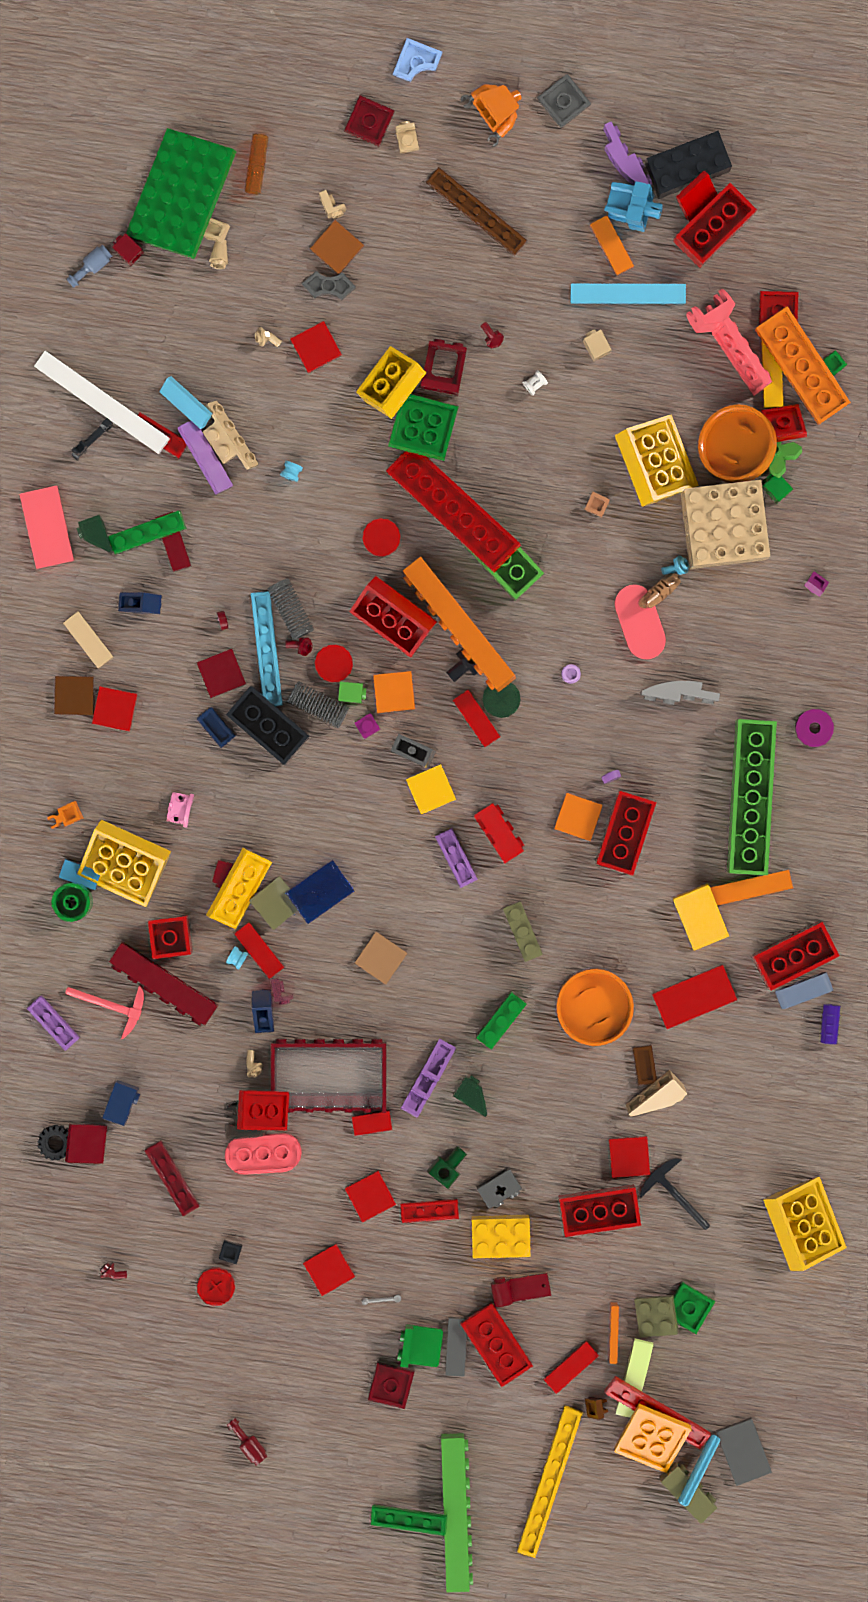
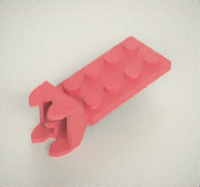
(730, 340)

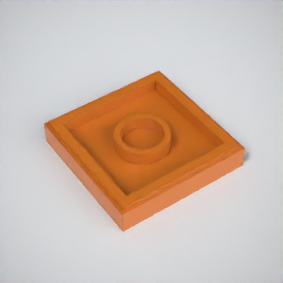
(394, 692)
(578, 817)

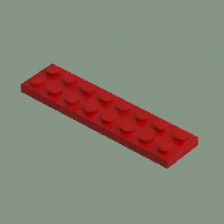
(454, 509)

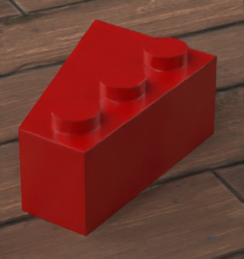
(499, 832)

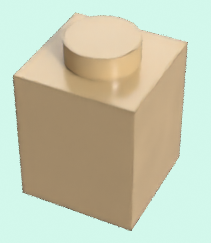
(596, 345)

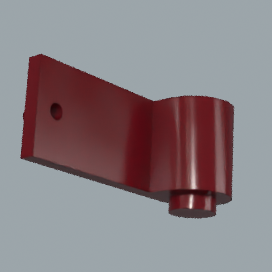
(520, 1288)

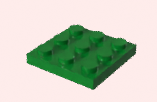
(423, 427)

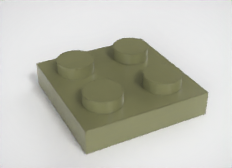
(656, 1316)

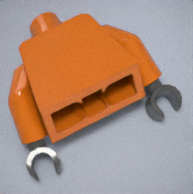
(496, 107)

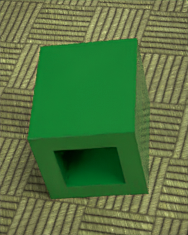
(776, 487)

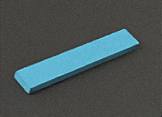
(628, 293)
(266, 647)

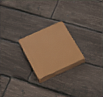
(381, 958)

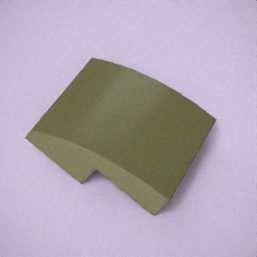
(274, 903)

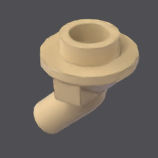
(262, 336)
(254, 1069)

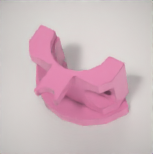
(180, 808)

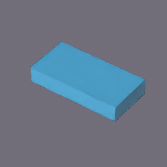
(70, 870)

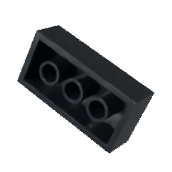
(680, 165)
(268, 725)

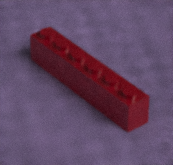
(165, 984)

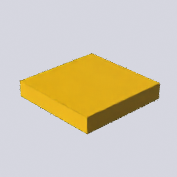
(430, 789)

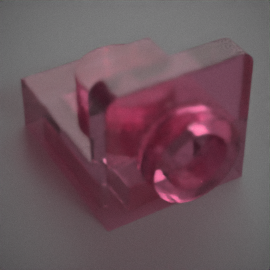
(278, 988)

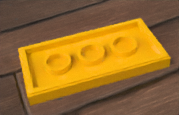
(239, 888)

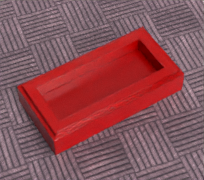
(371, 1123)

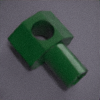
(451, 1164)

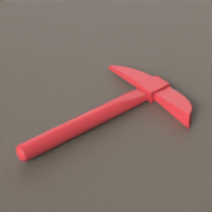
(133, 1012)

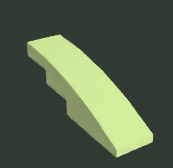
(636, 1370)

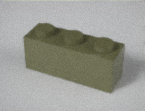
(522, 931)
(701, 1504)

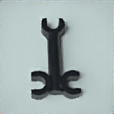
(81, 448)

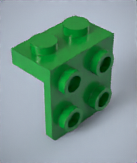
(420, 1346)

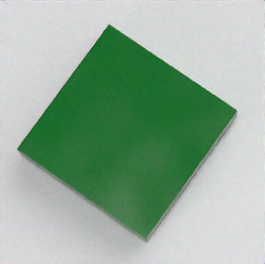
(691, 1307)

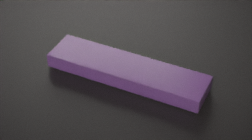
(205, 457)

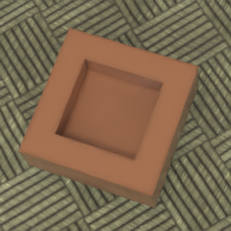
(597, 504)

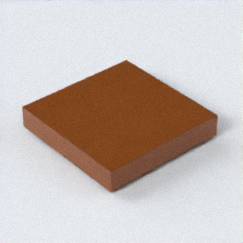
(337, 247)

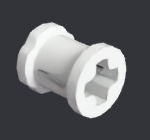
(529, 384)

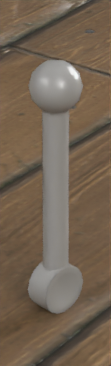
(397, 1298)

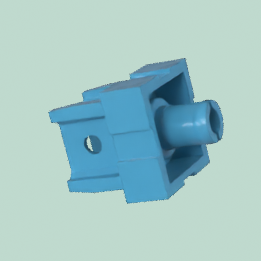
(632, 204)

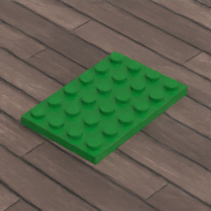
(180, 193)

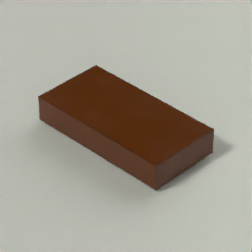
(644, 1064)

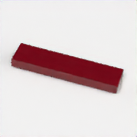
(172, 1178)

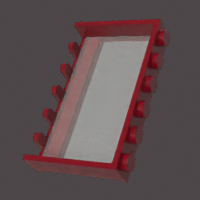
(331, 1074)

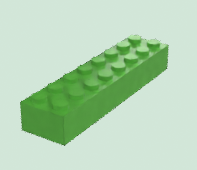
(751, 797)

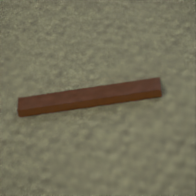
(476, 211)

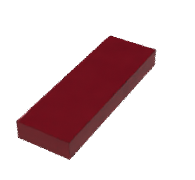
(176, 550)

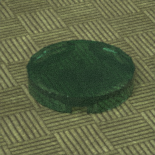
(501, 703)

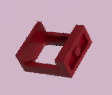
(438, 383)

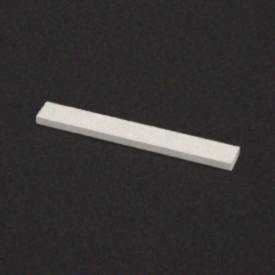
(102, 402)

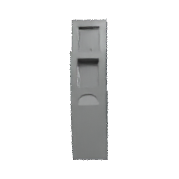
(671, 692)

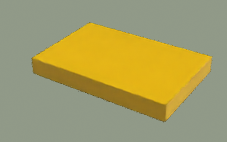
(700, 916)

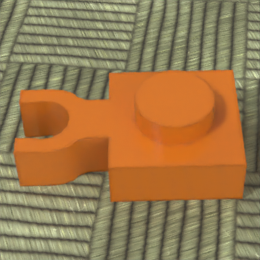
(67, 814)

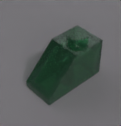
(95, 533)
(471, 1094)

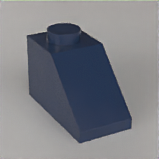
(139, 603)
(262, 1011)

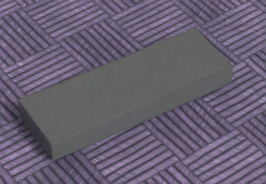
(456, 1348)

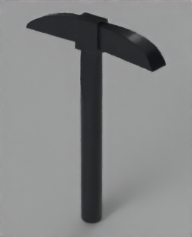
(658, 1175)

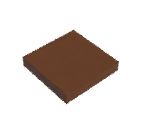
(74, 695)

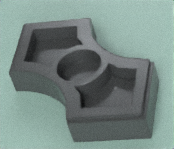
(321, 285)

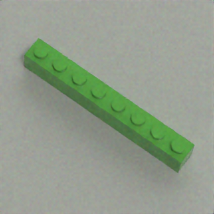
(455, 1508)

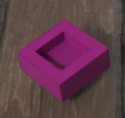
(816, 584)
(367, 726)

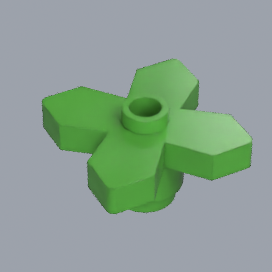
(784, 452)

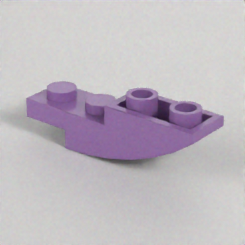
(628, 166)

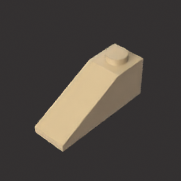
(658, 1095)

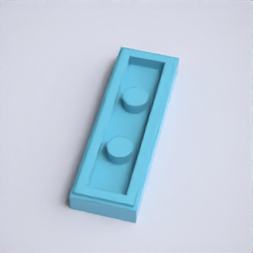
(185, 402)

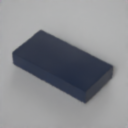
(216, 727)

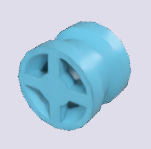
(291, 471)
(236, 957)

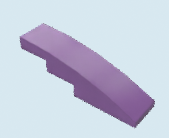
(428, 1078)

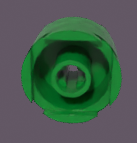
(63, 908)

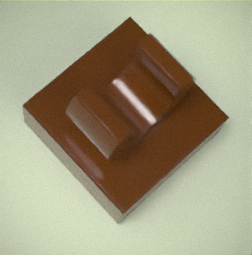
(595, 1408)

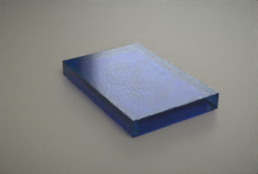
(320, 892)

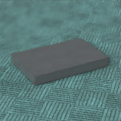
(743, 1451)

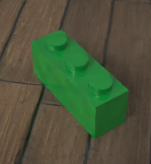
(501, 1020)

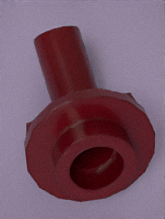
(494, 338)
(304, 645)
(108, 1271)

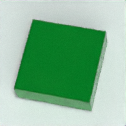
(835, 363)

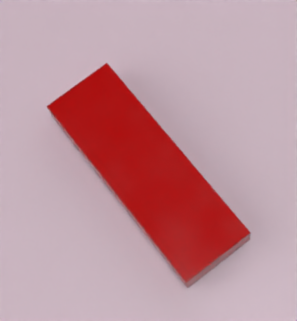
(175, 445)
(476, 718)
(259, 950)
(429, 1210)
(571, 1367)

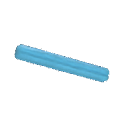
(699, 1470)

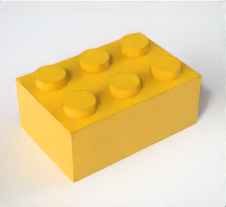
(391, 382)
(500, 1236)

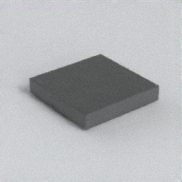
(564, 101)

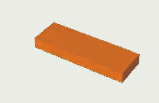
(611, 245)
(613, 1333)

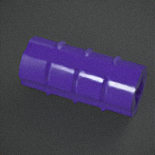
(830, 1024)

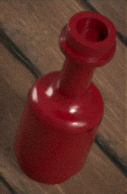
(249, 1444)

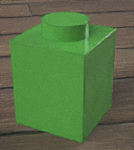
(351, 692)

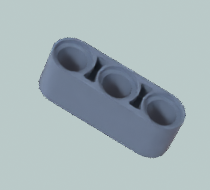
(804, 990)

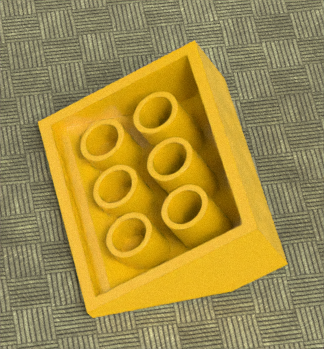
(656, 460)
(124, 862)
(805, 1224)

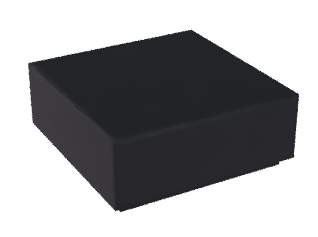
(230, 1252)

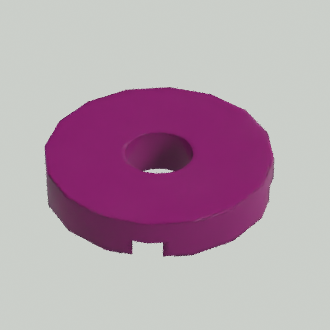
(825, 724)

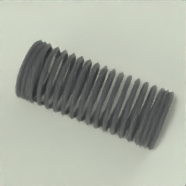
(280, 587)
(295, 696)

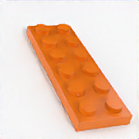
(802, 365)

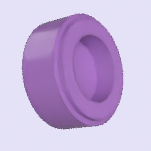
(611, 776)

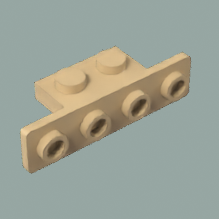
(226, 439)

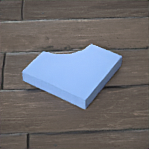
(416, 58)

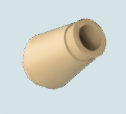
(219, 256)

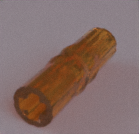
(256, 164)

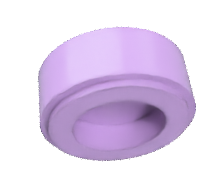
(571, 674)

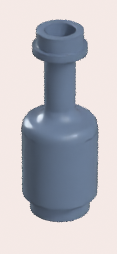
(92, 263)

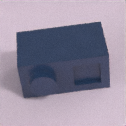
(121, 1102)

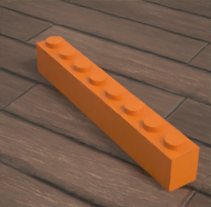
(459, 624)

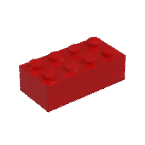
(715, 225)
(393, 616)
(625, 832)
(795, 955)
(599, 1210)

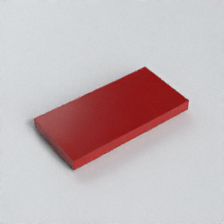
(694, 996)
(496, 1344)

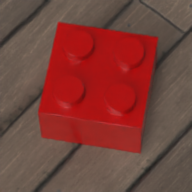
(170, 937)

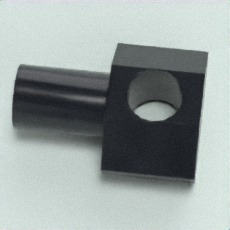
(461, 667)

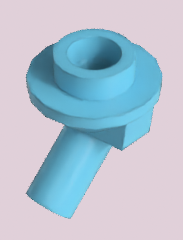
(680, 566)

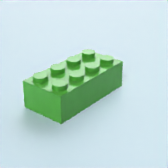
(516, 573)

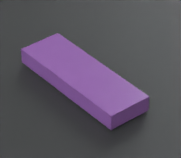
(456, 858)
(53, 1023)

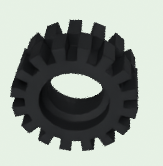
(44, 1146)

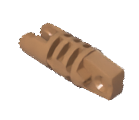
(660, 591)

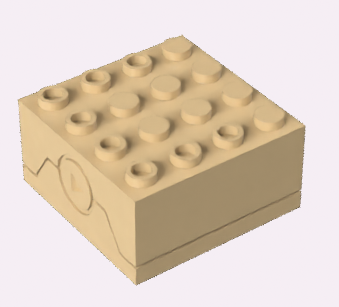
(725, 524)

